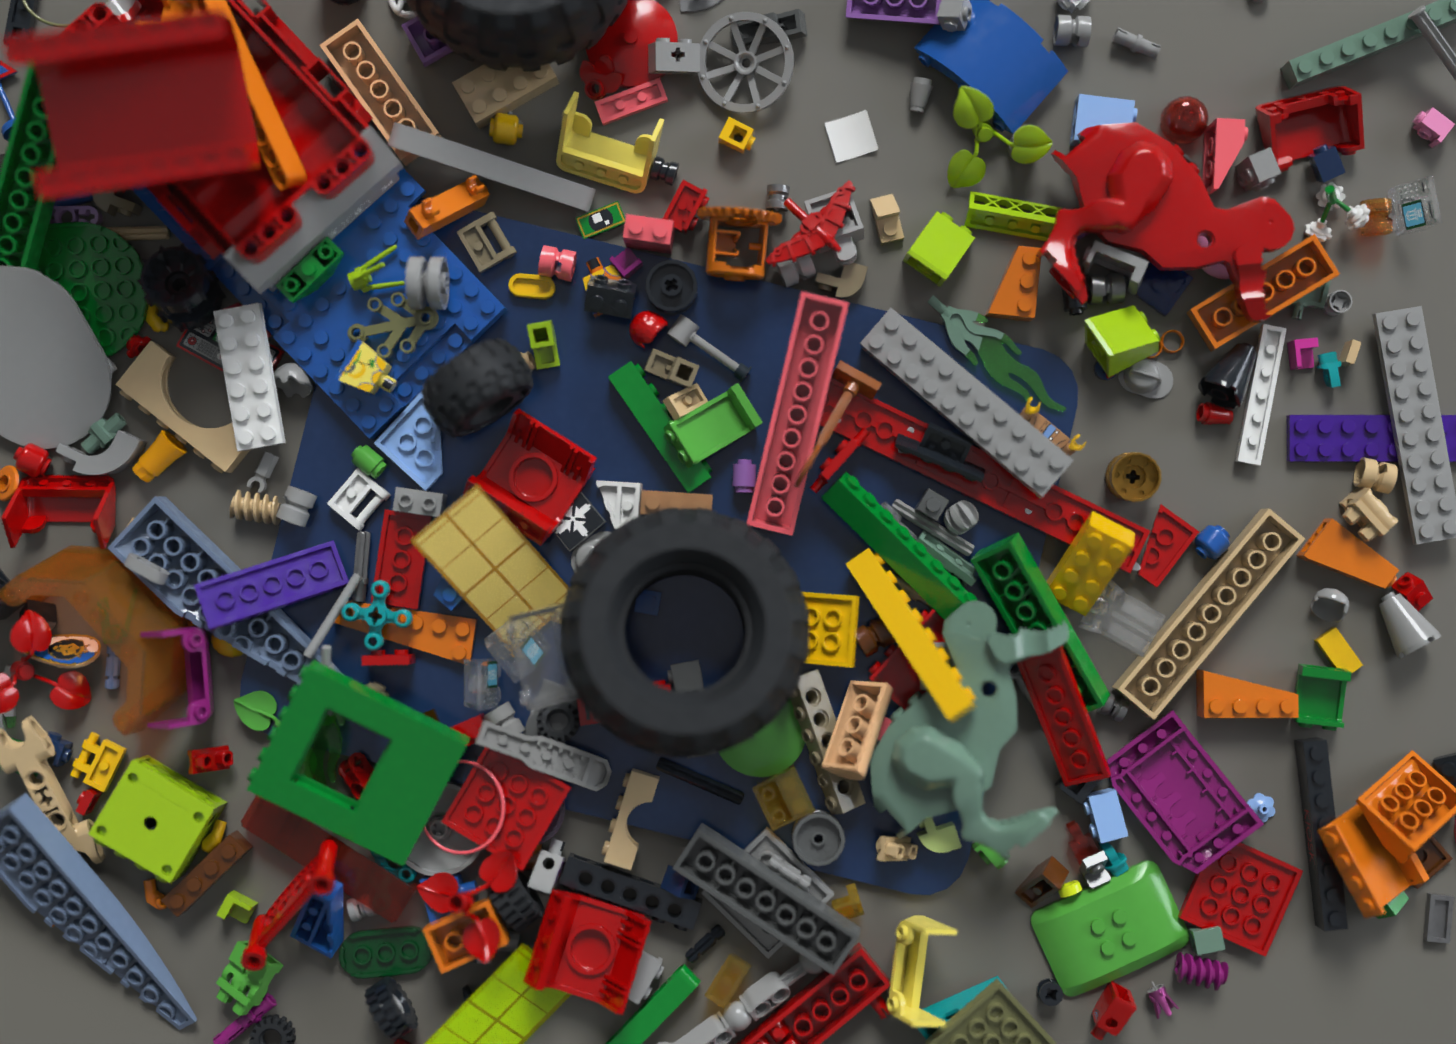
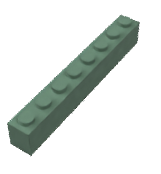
(1364, 44)

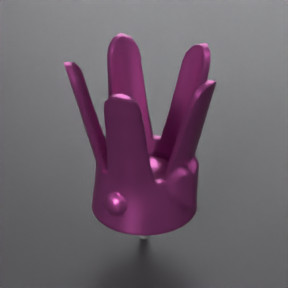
(1160, 997)

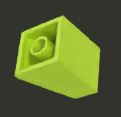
(939, 248)
(1120, 339)

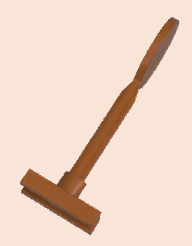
(854, 383)

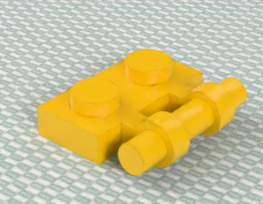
(104, 765)

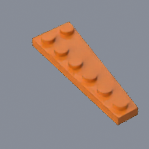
(429, 632)

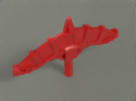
(815, 229)

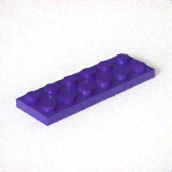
(271, 585)

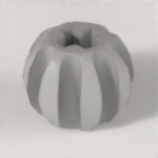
(961, 517)

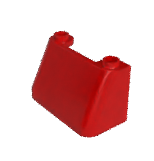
(1310, 120)

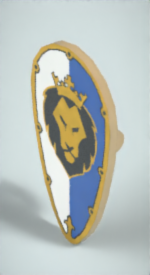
(69, 651)

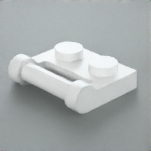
(353, 493)

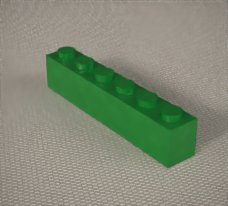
(653, 418)

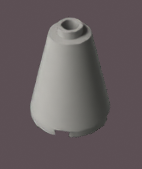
(1405, 625)

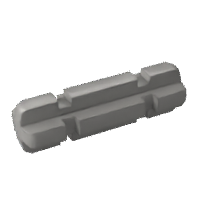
(789, 872)

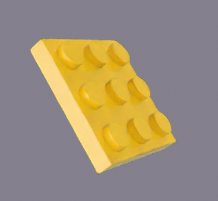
(832, 628)

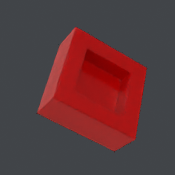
(87, 801)

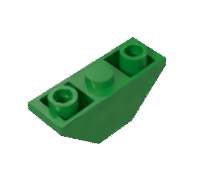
(311, 271)

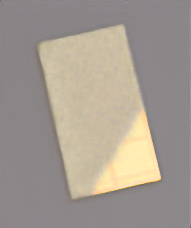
(489, 560)

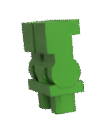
(245, 985)

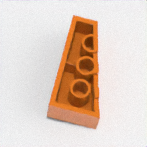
(1234, 698)

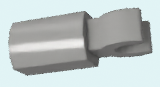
(263, 470)

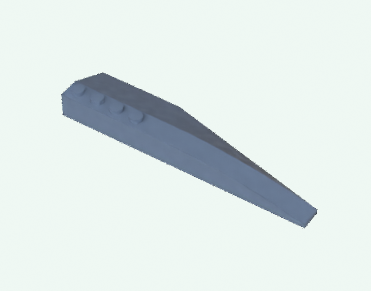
(181, 548)
(66, 891)

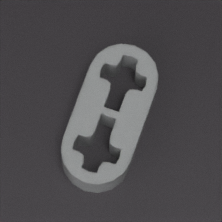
(146, 568)

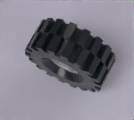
(391, 1008)

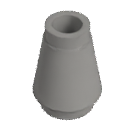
(919, 93)

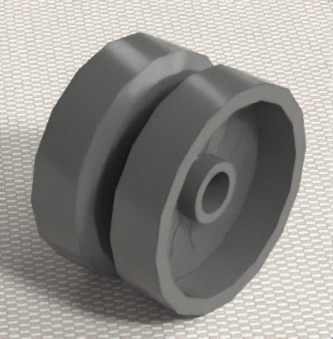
(825, 849)

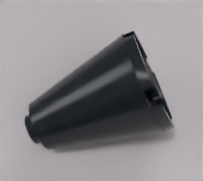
(1230, 377)

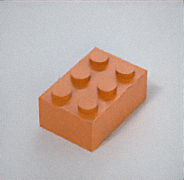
(446, 935)

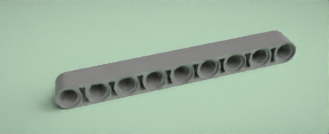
(491, 167)

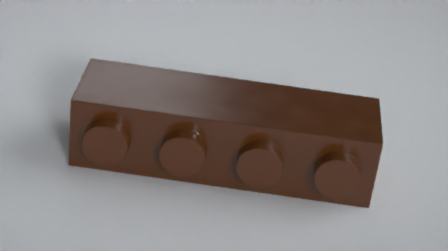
(207, 873)

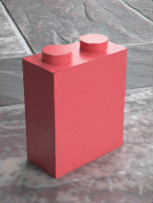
(649, 234)

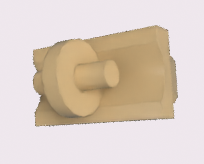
(895, 849)

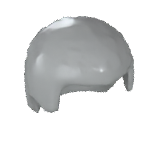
(293, 380)

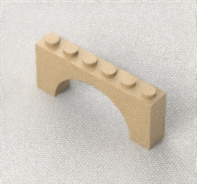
(148, 385)

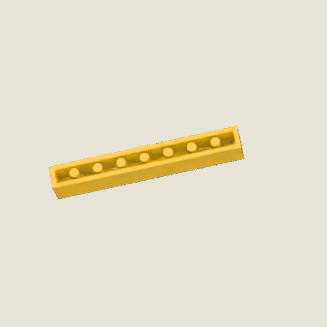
(911, 635)

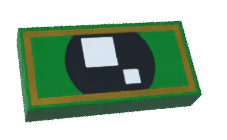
(601, 220)

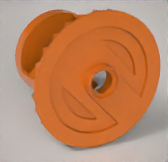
(723, 242)

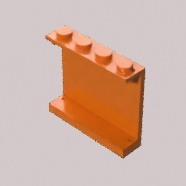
(1367, 866)

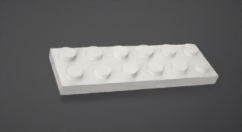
(249, 377)

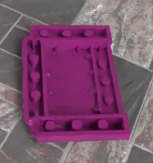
(1181, 794)

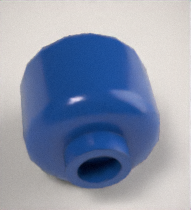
(1212, 542)

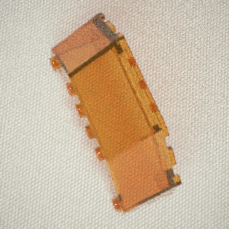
(117, 610)

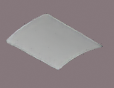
(851, 136)

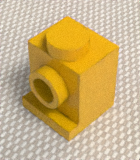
(733, 128)

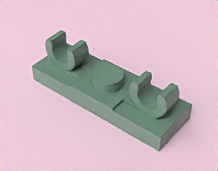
(950, 559)

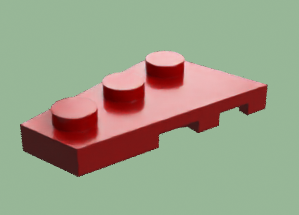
(1165, 545)

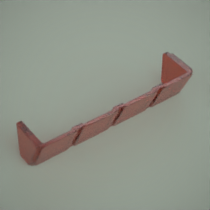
(301, 842)

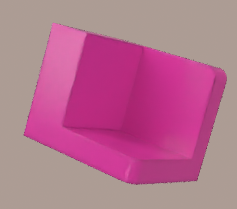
(1301, 353)

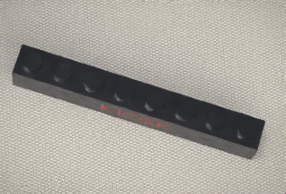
(1317, 812)

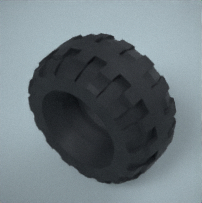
(477, 387)

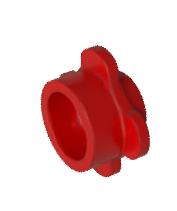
(135, 342)

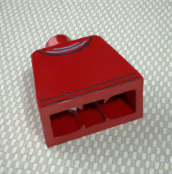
(1112, 1010)

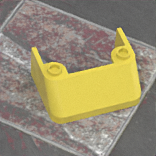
(603, 157)
(909, 970)

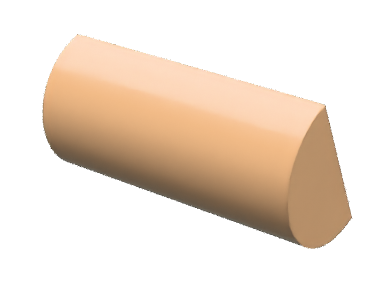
(857, 729)

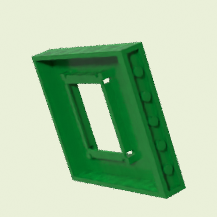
(402, 785)

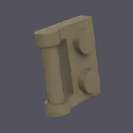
(479, 245)

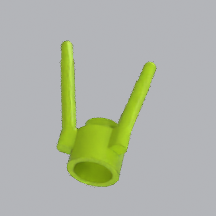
(362, 277)

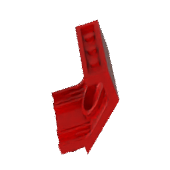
(534, 476)
(588, 949)

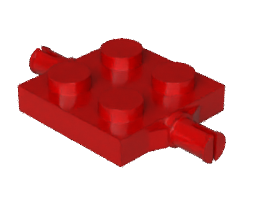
(844, 451)

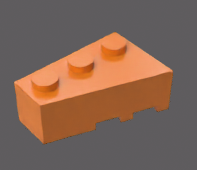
(1018, 287)

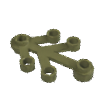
(396, 325)

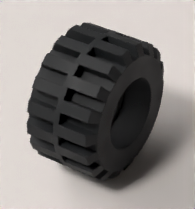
(519, 905)

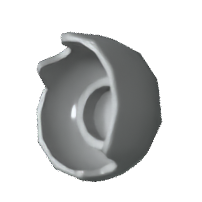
(1330, 605)

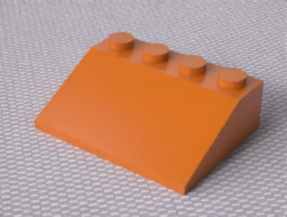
(1408, 805)

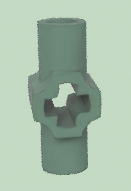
(103, 433)

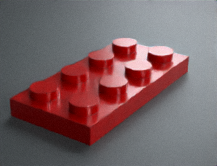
(400, 560)

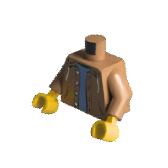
(1032, 416)

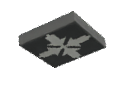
(579, 523)

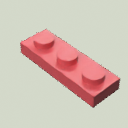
(631, 101)

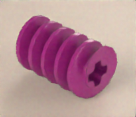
(1201, 970)

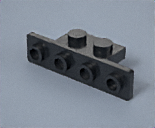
(943, 449)

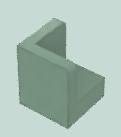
(1206, 939)

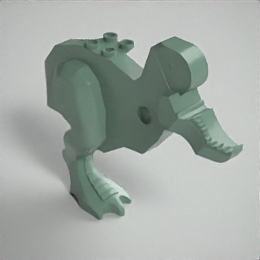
(942, 766)

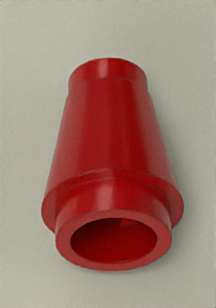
(1213, 414)

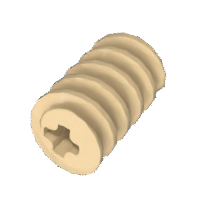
(255, 508)

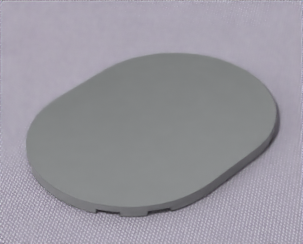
(50, 363)

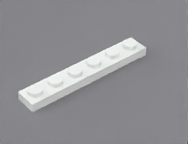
(1260, 395)

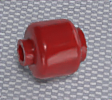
(32, 460)

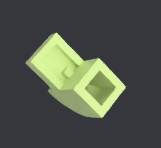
(939, 838)

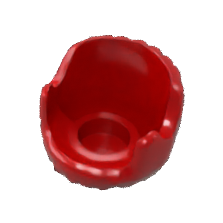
(645, 327)

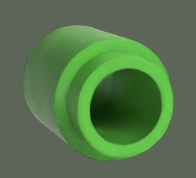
(368, 461)

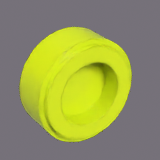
(1070, 888)

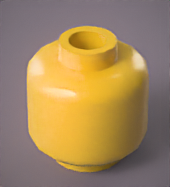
(505, 129)

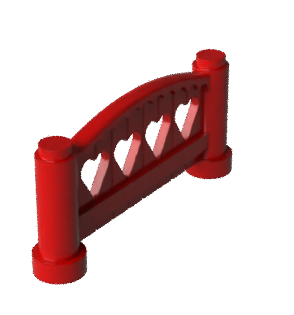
(314, 878)

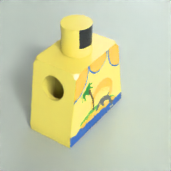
(366, 370)

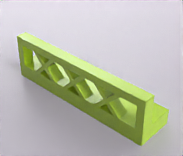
(1011, 220)

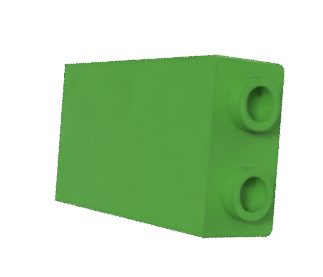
(712, 426)

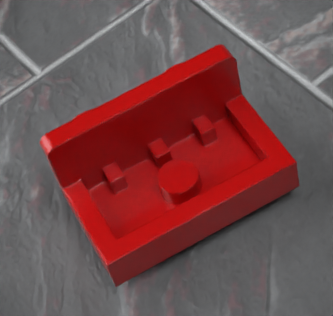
(685, 206)

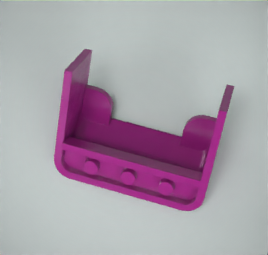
(198, 676)

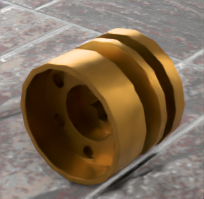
(1147, 476)

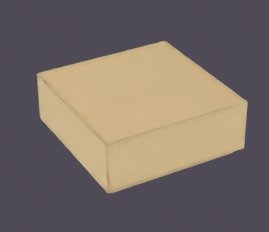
(1349, 352)

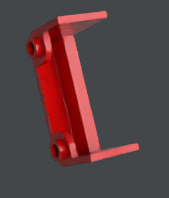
(61, 500)

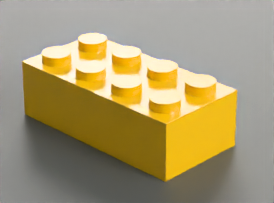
(1090, 563)

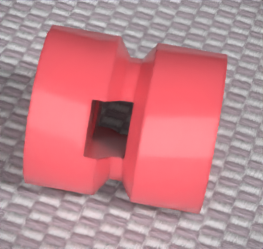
(549, 260)

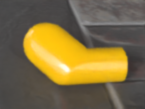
(212, 840)

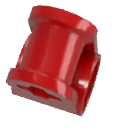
(358, 775)

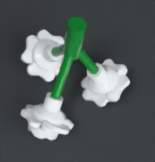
(1333, 196)

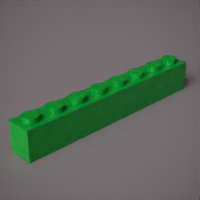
(896, 545)

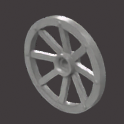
(741, 57)

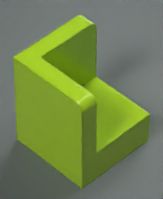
(237, 906)

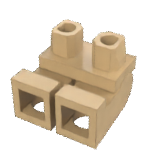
(1368, 513)

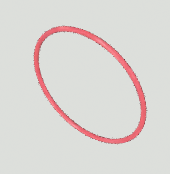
(498, 827)

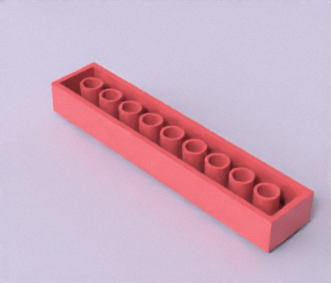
(797, 412)

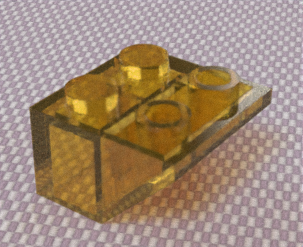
(783, 798)

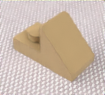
(887, 218)
(685, 401)

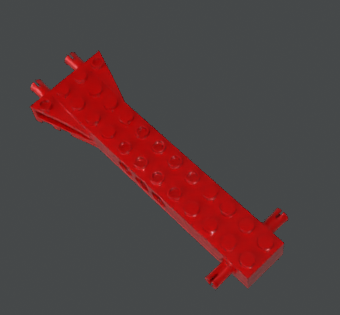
(826, 1003)

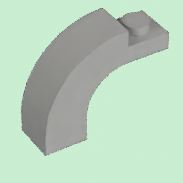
(118, 457)

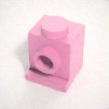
(1432, 126)

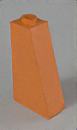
(1345, 554)

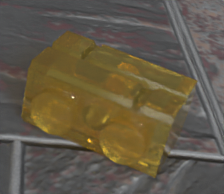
(728, 980)

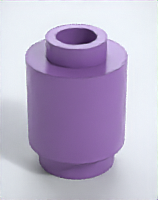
(744, 476)

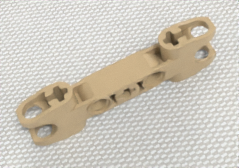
(30, 758)

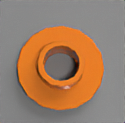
(8, 482)

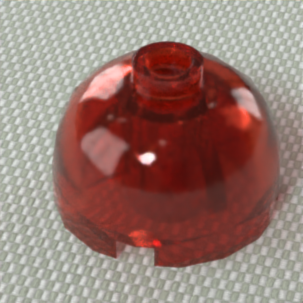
(1184, 119)

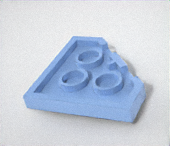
(414, 444)

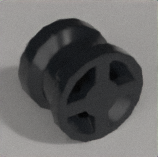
(1046, 987)

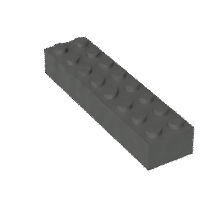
(767, 899)

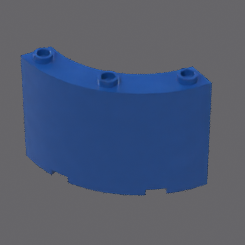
(998, 58)

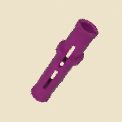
(245, 1021)

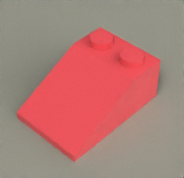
(1220, 148)

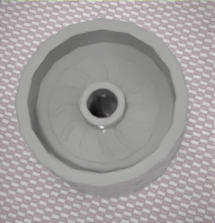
(427, 282)

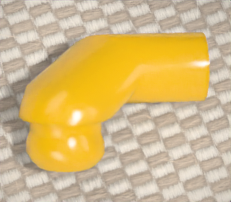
(154, 320)

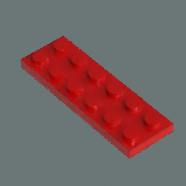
(1064, 717)

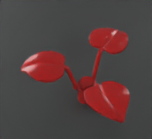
(32, 634)
(441, 894)

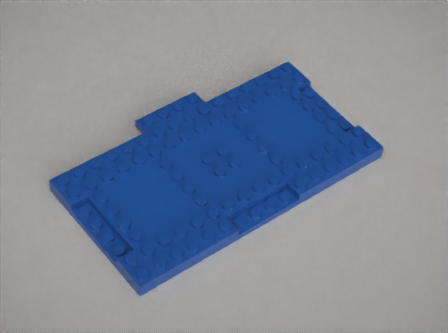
(318, 325)

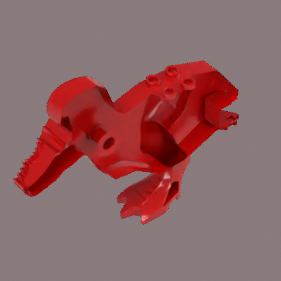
(1153, 202)

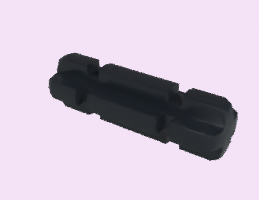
(705, 943)

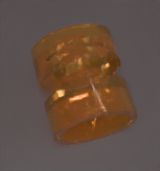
(1379, 220)

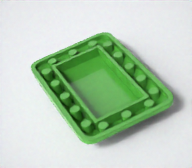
(1110, 929)

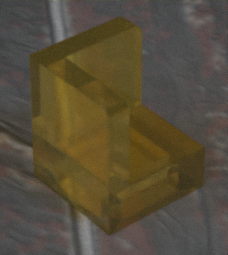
(850, 905)

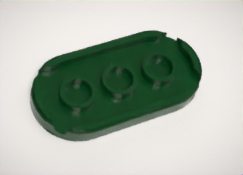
(385, 952)

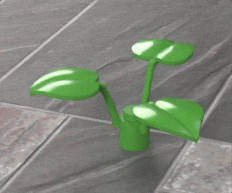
(257, 711)

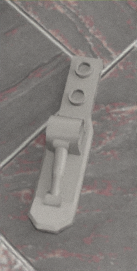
(547, 756)

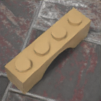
(622, 847)

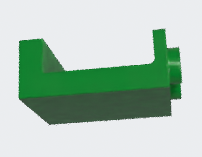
(1321, 696)

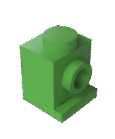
(989, 855)

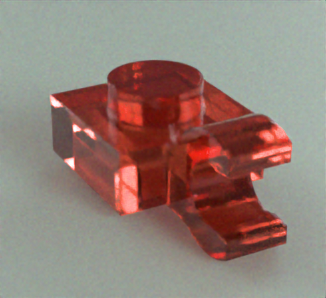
(1082, 845)

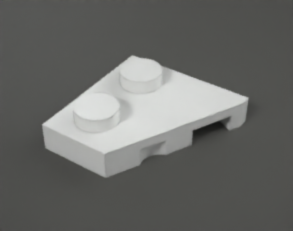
(621, 500)

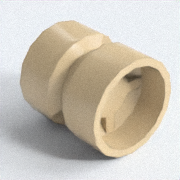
(1378, 476)

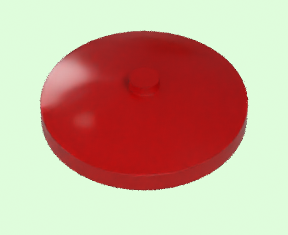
(629, 39)

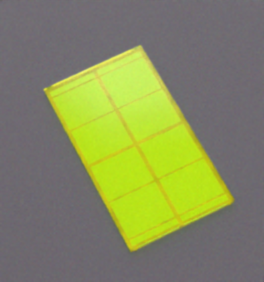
(501, 1008)

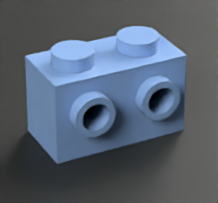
(1105, 815)

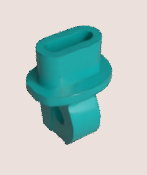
(1330, 365)
(1116, 861)

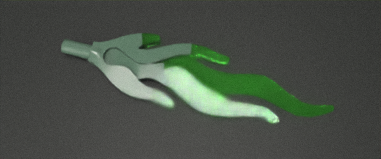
(988, 344)

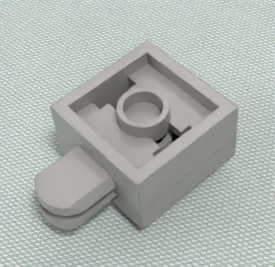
(851, 232)

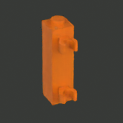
(446, 207)

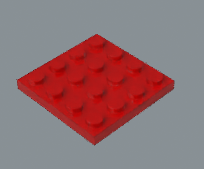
(530, 805)
(1243, 895)

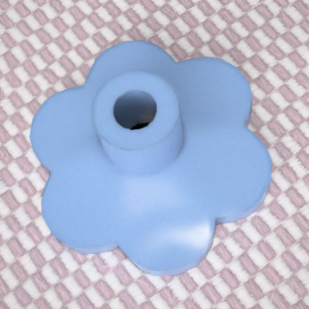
(1259, 802)

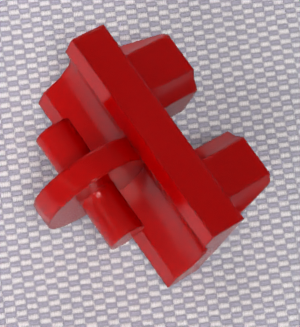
(210, 759)

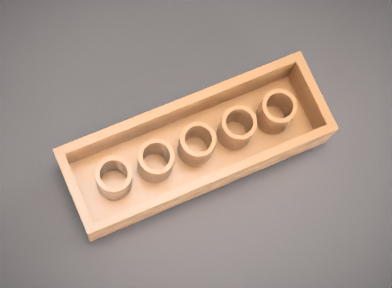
(375, 83)

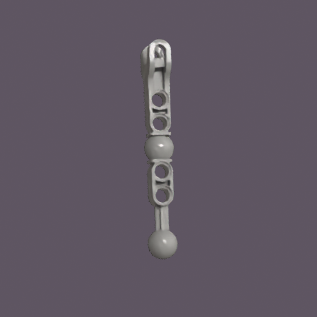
(754, 1003)

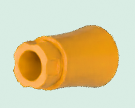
(159, 456)

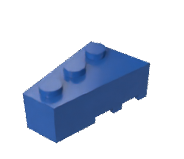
(322, 922)

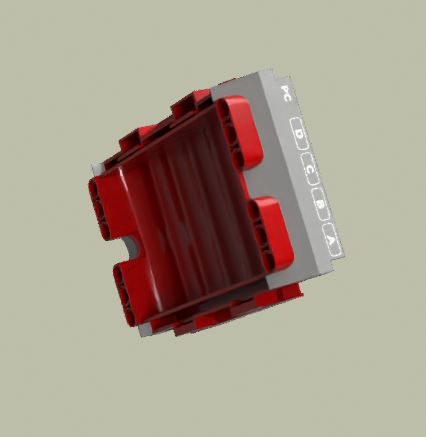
(244, 212)

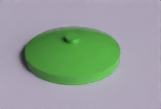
(769, 750)

